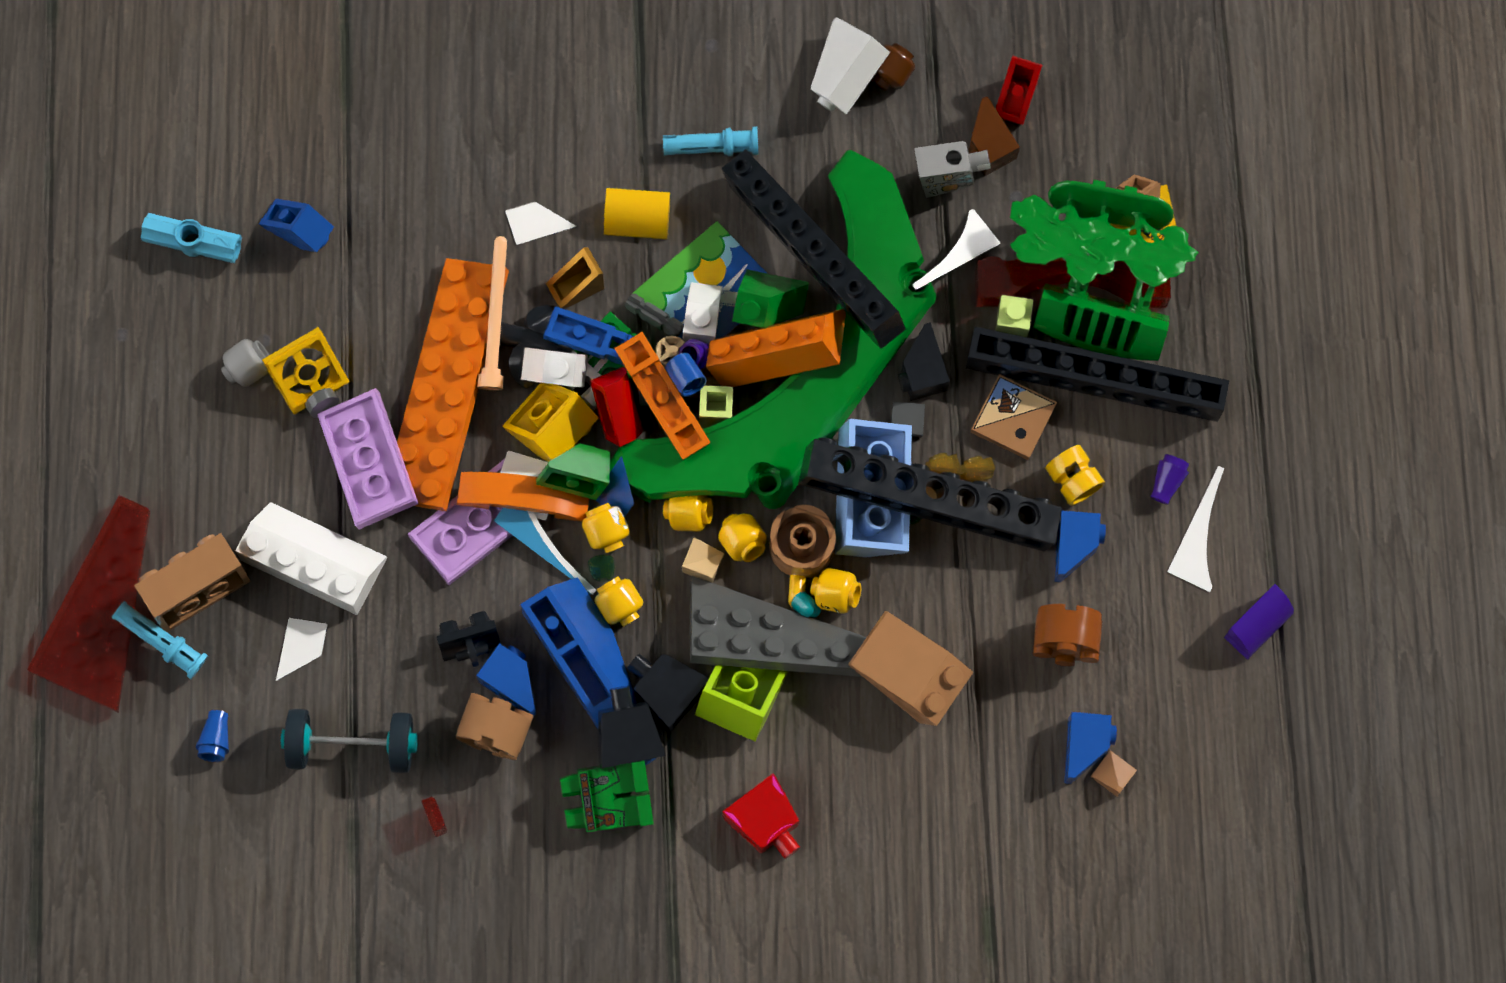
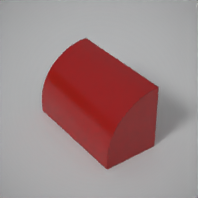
(617, 407)

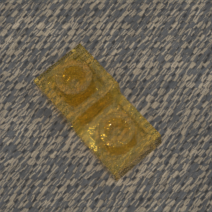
(972, 470)

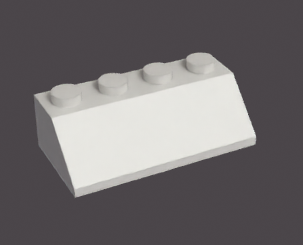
(310, 557)

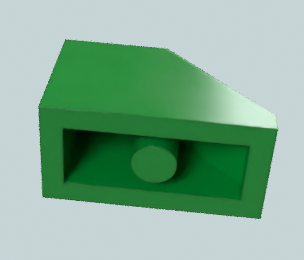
(578, 471)

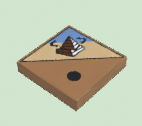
(1013, 417)

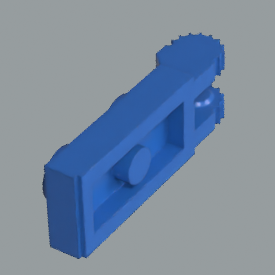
(584, 334)

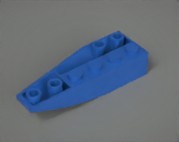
(579, 644)

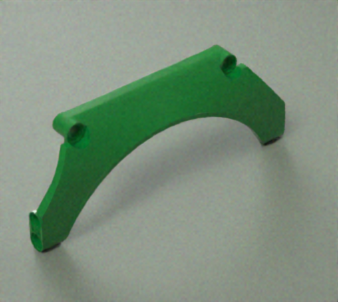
(770, 438)

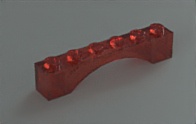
(1017, 279)

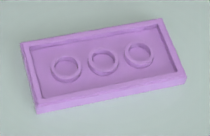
(367, 458)
(459, 537)

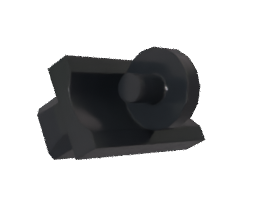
(469, 641)

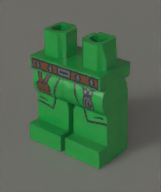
(600, 804)

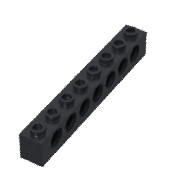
(814, 249)
(1097, 374)
(819, 474)

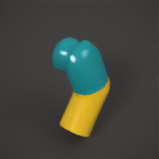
(799, 599)

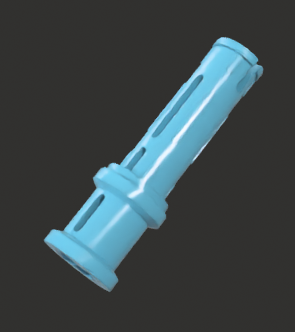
(726, 142)
(173, 649)

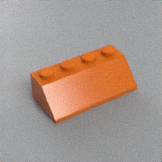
(777, 349)

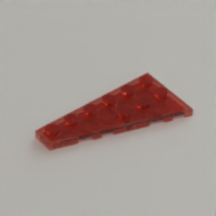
(84, 644)

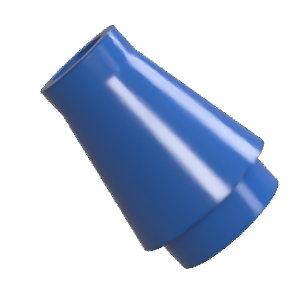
(213, 740)

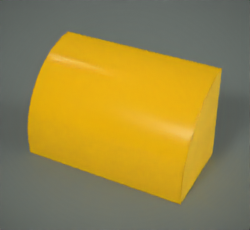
(636, 213)

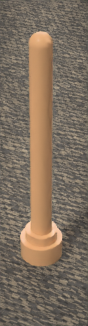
(490, 375)

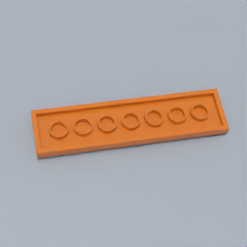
(446, 381)

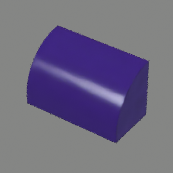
(1260, 622)

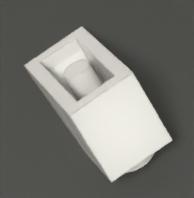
(702, 312)
(554, 367)

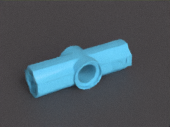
(172, 233)

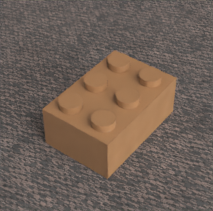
(192, 582)

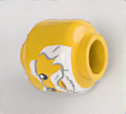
(605, 527)

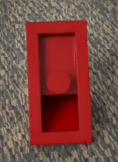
(1018, 89)

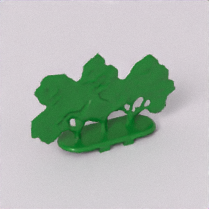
(1089, 240)

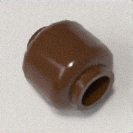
(895, 68)

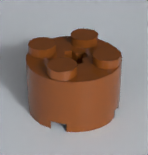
(1067, 634)

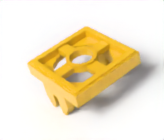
(276, 361)

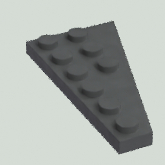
(752, 633)

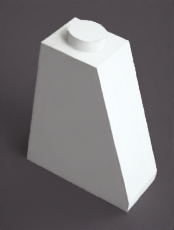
(846, 66)

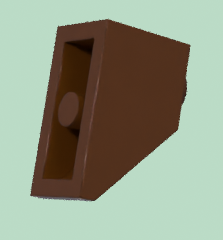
(993, 135)

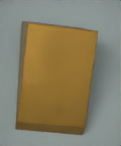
(576, 280)

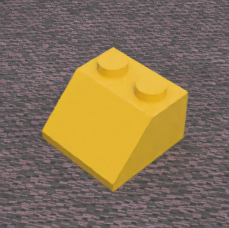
(551, 421)

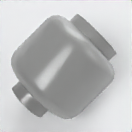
(245, 363)

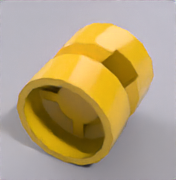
(1081, 484)

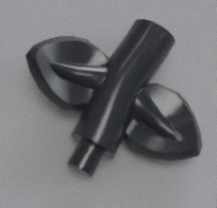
(530, 337)

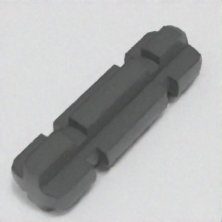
(654, 315)

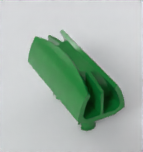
(1103, 324)

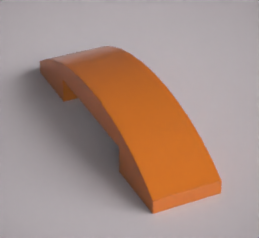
(662, 395)
(518, 493)

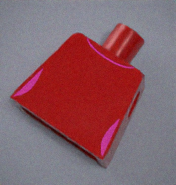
(765, 818)

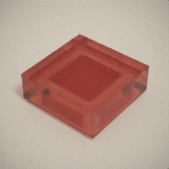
(434, 816)

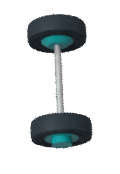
(298, 739)

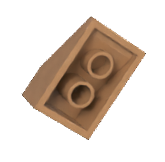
(910, 669)

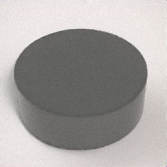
(321, 401)

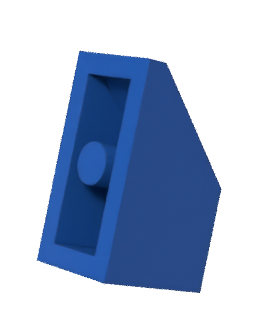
(297, 224)
(1076, 541)
(508, 677)
(1087, 742)

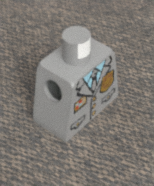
(948, 167)

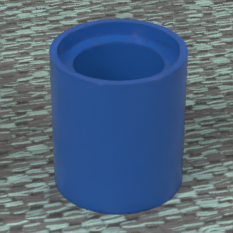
(685, 374)

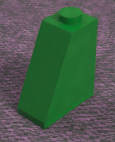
(768, 299)

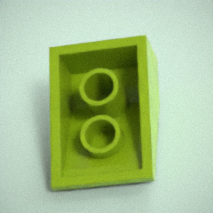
(740, 698)

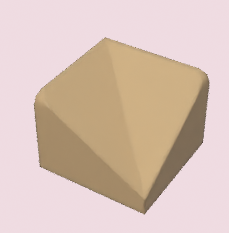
(702, 561)

